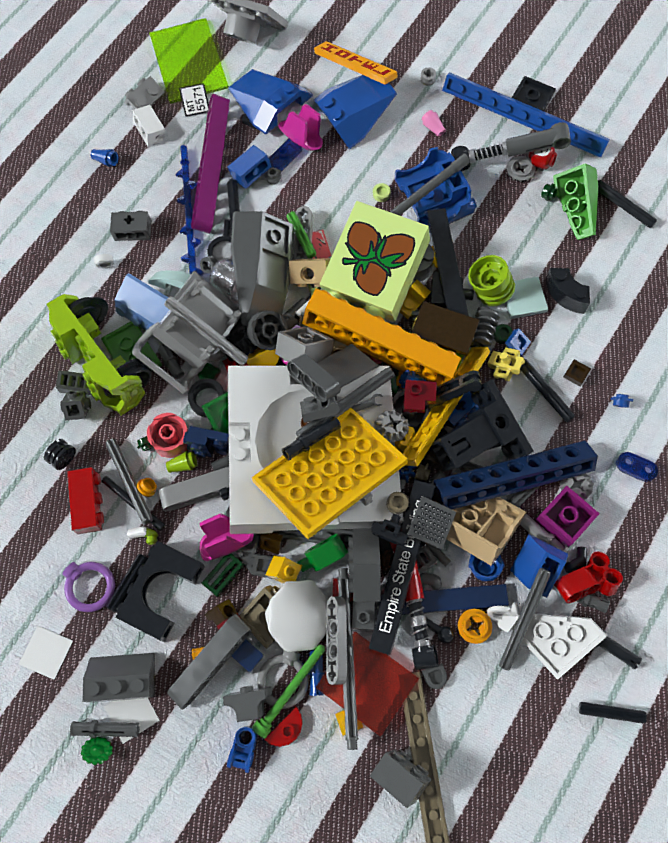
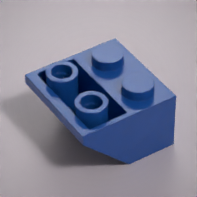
(537, 555)

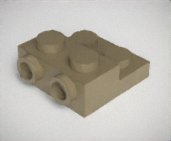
(255, 617)

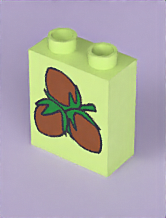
(376, 260)

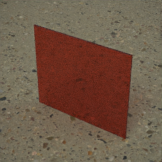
(379, 686)

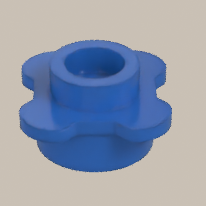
(621, 400)

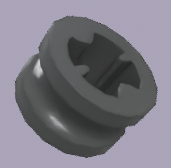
(204, 264)

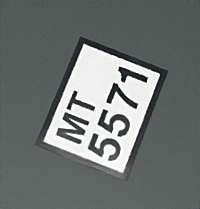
(194, 99)

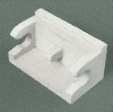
(148, 124)

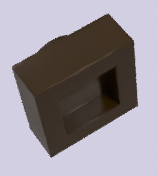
(577, 372)
(271, 542)

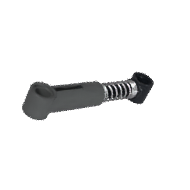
(556, 137)

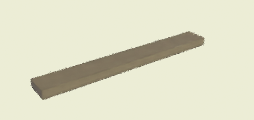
(423, 755)

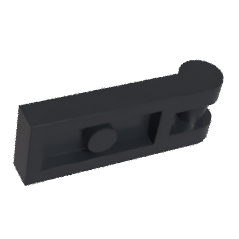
(457, 387)

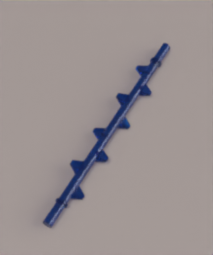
(185, 200)

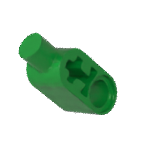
(323, 554)

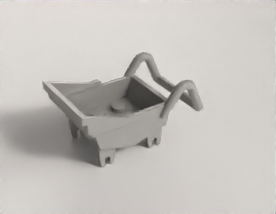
(184, 340)

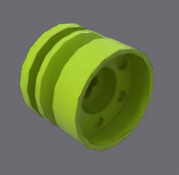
(491, 280)

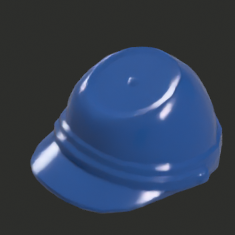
(484, 571)

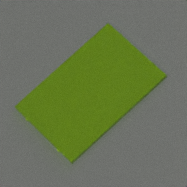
(188, 58)

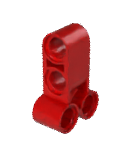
(590, 579)

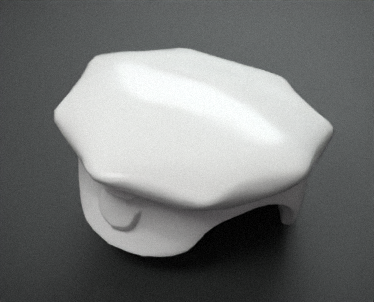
(297, 616)

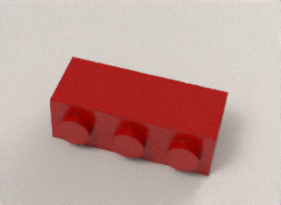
(85, 500)

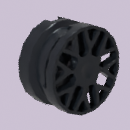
(59, 453)

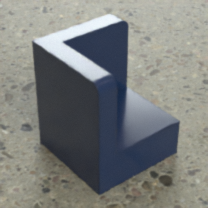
(247, 656)

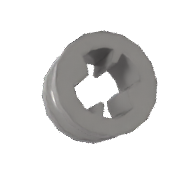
(428, 71)

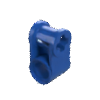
(242, 750)

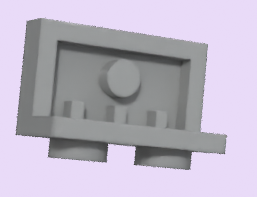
(145, 94)

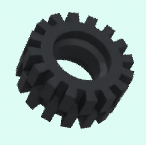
(242, 342)

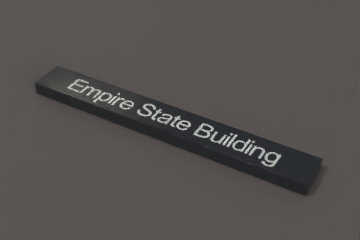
(399, 576)

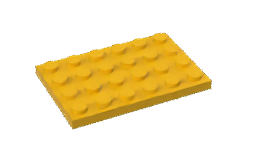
(331, 474)

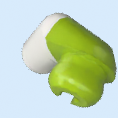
(142, 531)

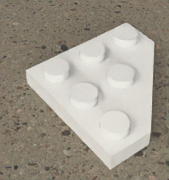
(561, 640)

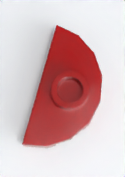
(287, 730)

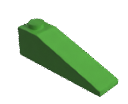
(579, 196)

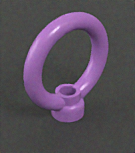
(74, 571)

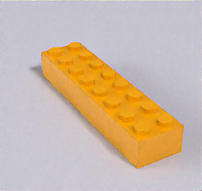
(379, 338)

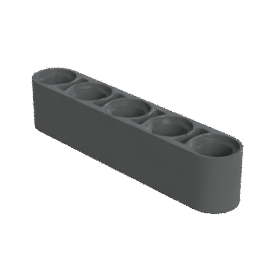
(209, 661)

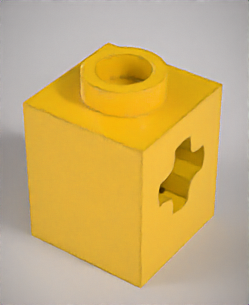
(283, 569)

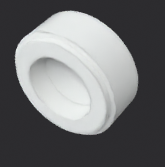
(104, 261)

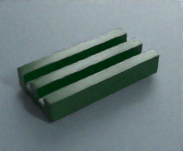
(227, 581)

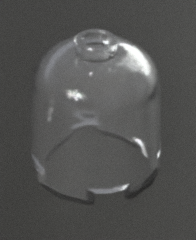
(223, 279)

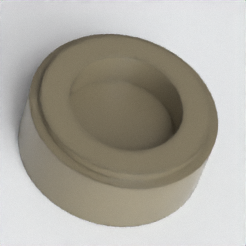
(397, 503)

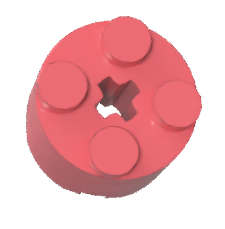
(159, 431)

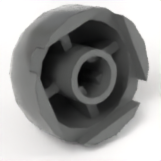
(264, 329)

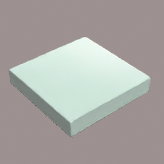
(527, 299)

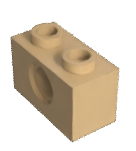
(299, 267)

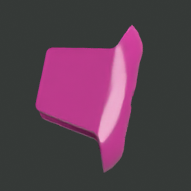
(303, 128)
(218, 540)

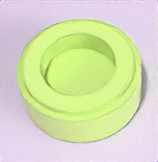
(381, 192)

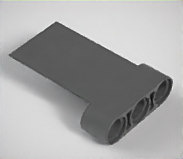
(332, 373)

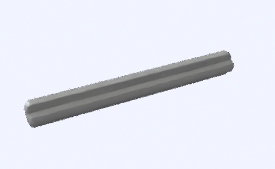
(205, 330)

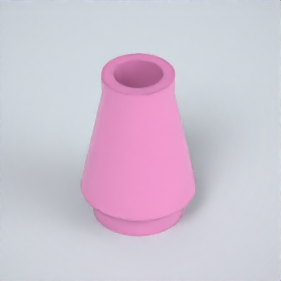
(433, 123)

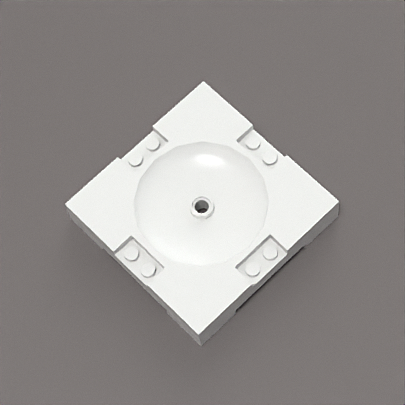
(265, 419)

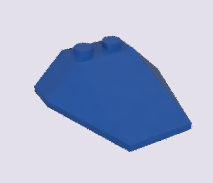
(265, 96)
(355, 106)

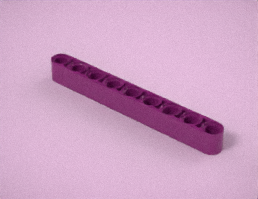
(210, 164)

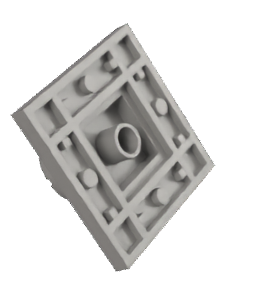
(246, 18)

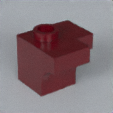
(419, 394)

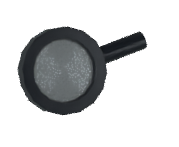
(221, 246)

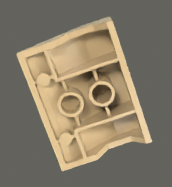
(485, 527)

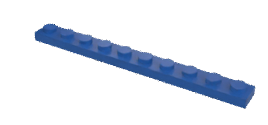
(521, 112)

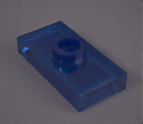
(285, 154)

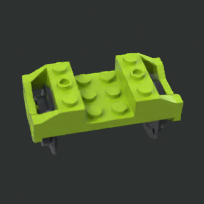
(112, 382)

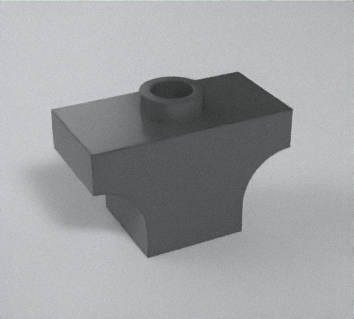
(248, 702)

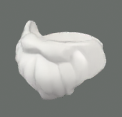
(504, 616)

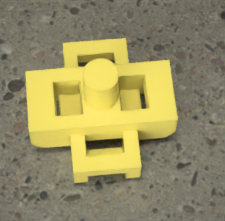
(504, 363)

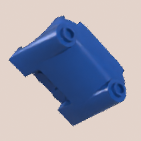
(452, 194)

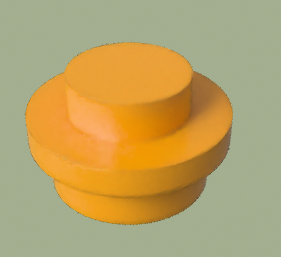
(147, 487)

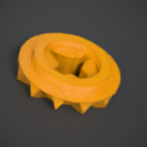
(477, 616)

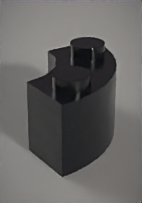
(567, 291)

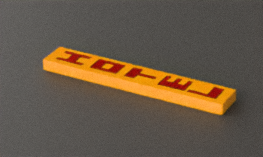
(356, 62)

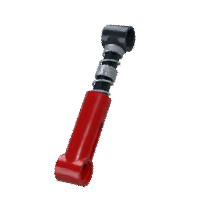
(424, 653)

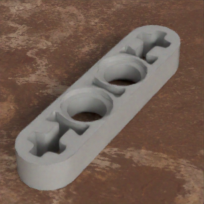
(307, 224)
(336, 664)

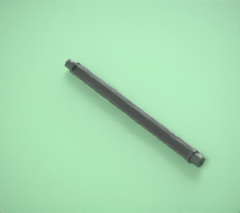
(349, 686)

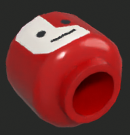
(543, 158)

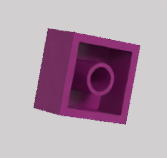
(567, 516)

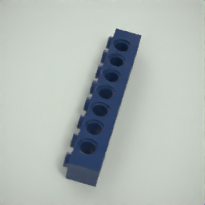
(515, 475)

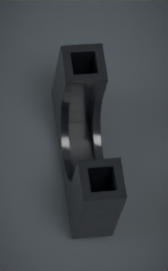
(135, 607)

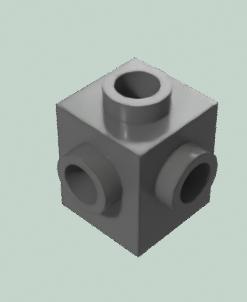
(75, 405)

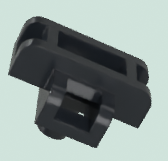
(394, 534)

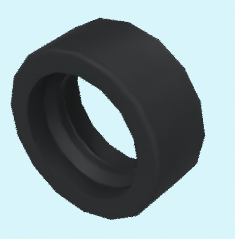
(199, 386)

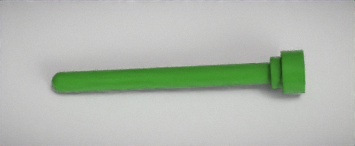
(263, 726)

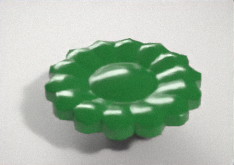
(96, 750)

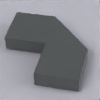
(256, 563)

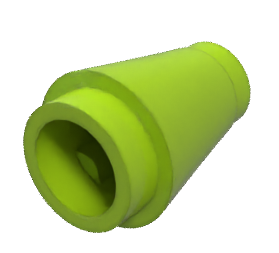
(183, 462)

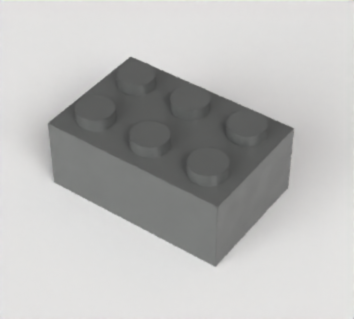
(364, 566)

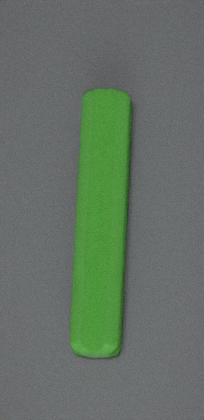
(301, 235)

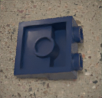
(204, 442)

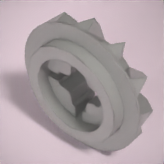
(523, 163)
(388, 432)
(586, 486)

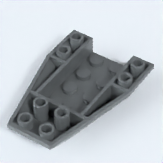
(261, 260)

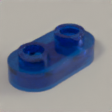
(637, 467)

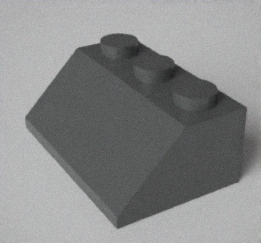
(119, 678)

